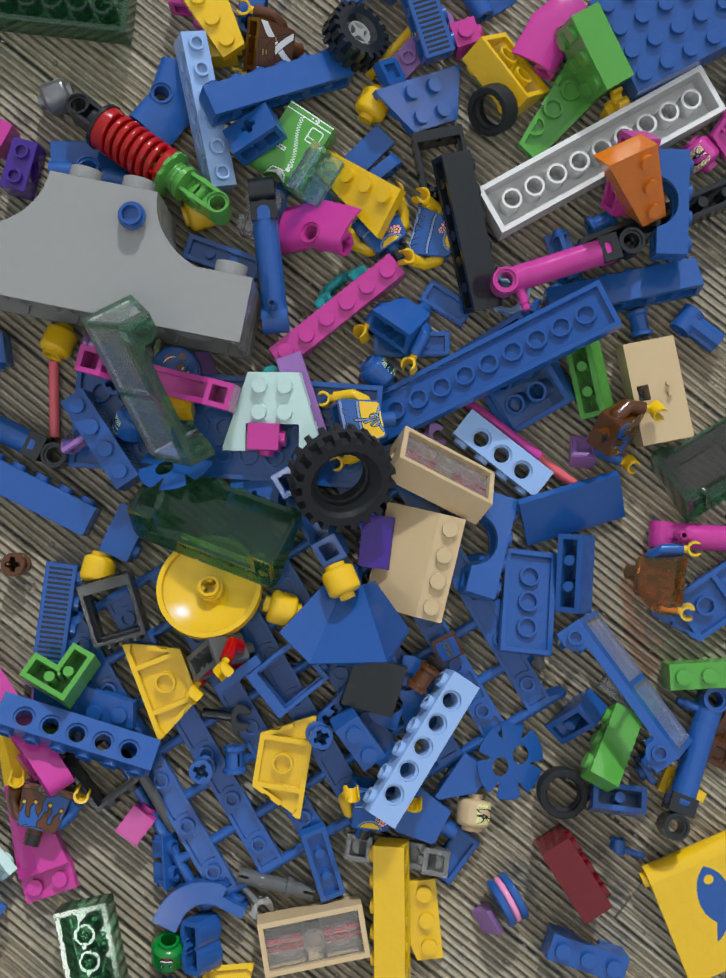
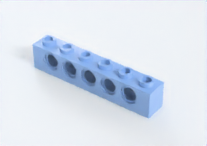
(209, 142)
(420, 763)

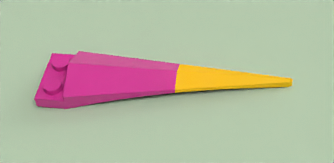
(42, 869)

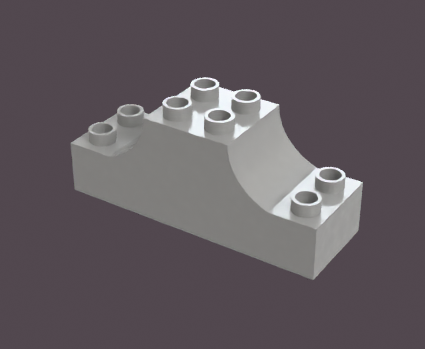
(75, 257)

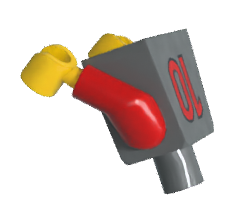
(217, 658)

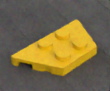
(162, 682)
(284, 764)

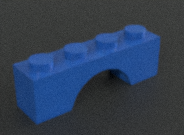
(671, 239)
(328, 544)
(482, 579)

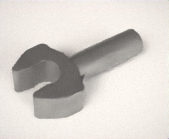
(257, 900)

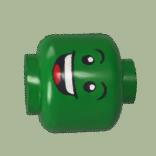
(167, 952)

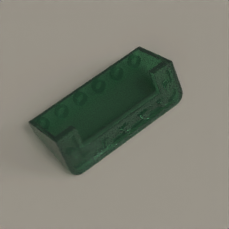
(218, 526)

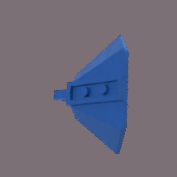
(348, 631)

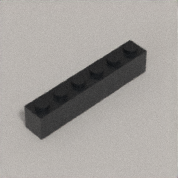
(466, 229)

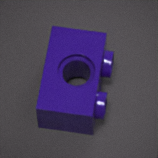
(23, 168)

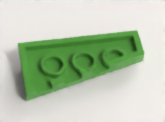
(556, 115)

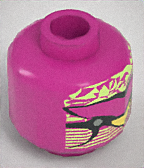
(703, 153)

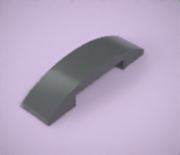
(423, 856)

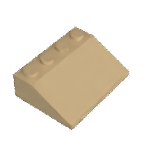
(420, 561)

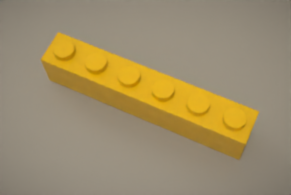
(390, 908)

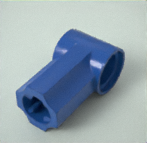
(691, 324)

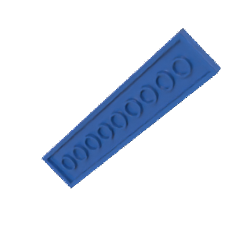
(500, 359)

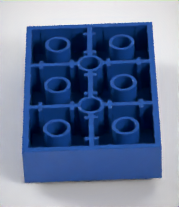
(665, 38)

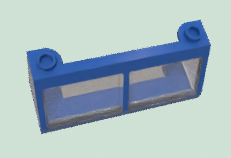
(667, 736)

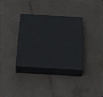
(374, 687)

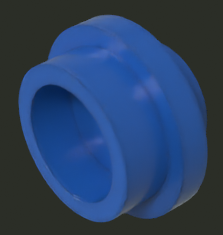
(131, 215)

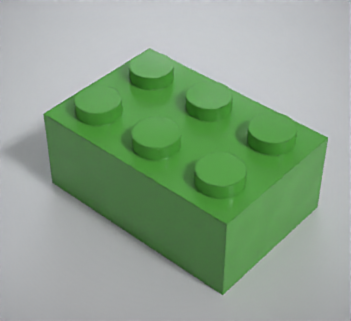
(593, 53)

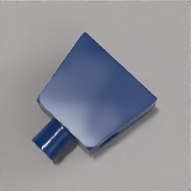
(429, 821)

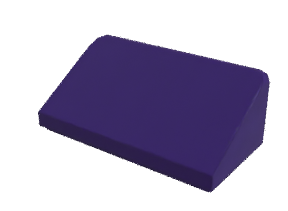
(376, 542)

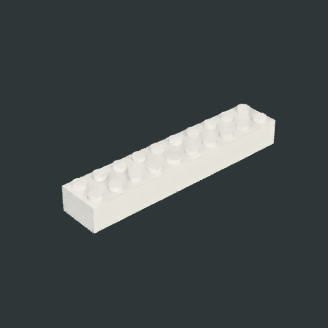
(570, 167)

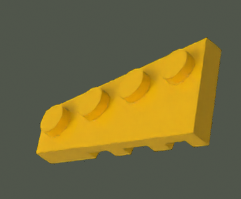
(220, 25)
(369, 193)

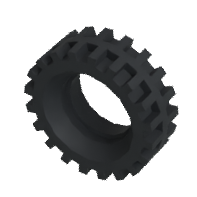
(353, 504)

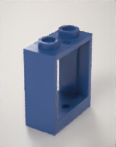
(269, 694)

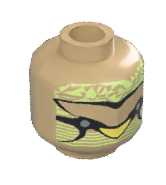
(473, 812)

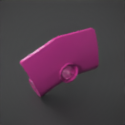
(539, 36)
(317, 228)

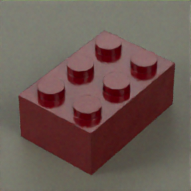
(574, 872)

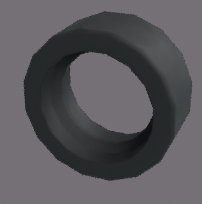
(476, 111)
(559, 812)

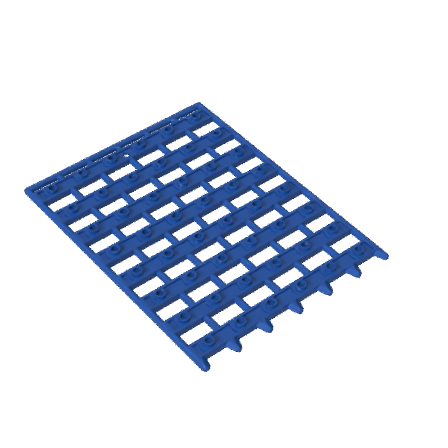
(284, 678)

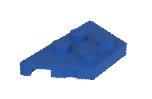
(424, 100)
(709, 598)

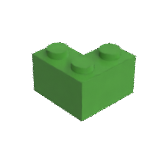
(63, 680)

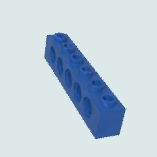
(42, 714)

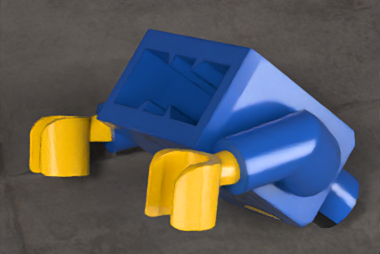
(401, 325)

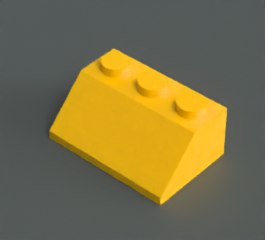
(493, 62)

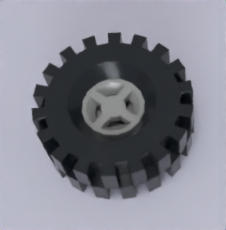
(355, 36)

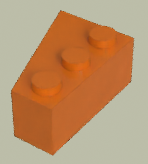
(636, 177)

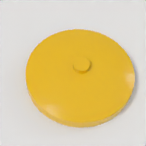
(204, 599)

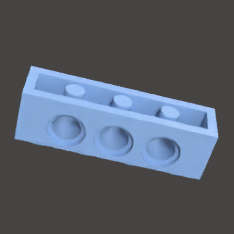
(536, 472)

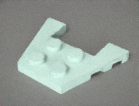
(271, 399)

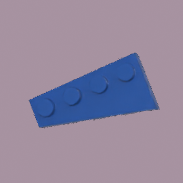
(99, 705)

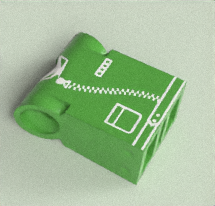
(301, 130)

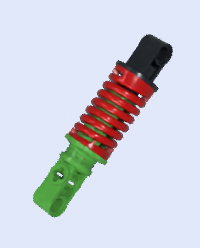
(147, 156)

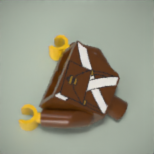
(267, 39)

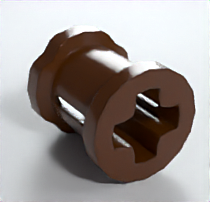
(13, 570)
(423, 678)

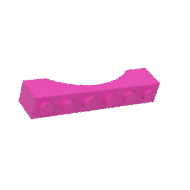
(347, 303)
(178, 384)

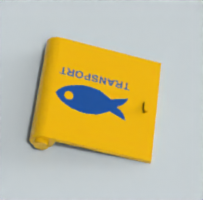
(693, 902)

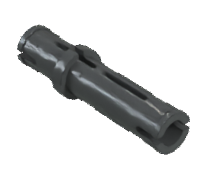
(277, 884)

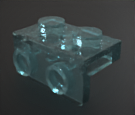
(315, 174)

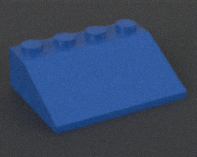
(531, 396)

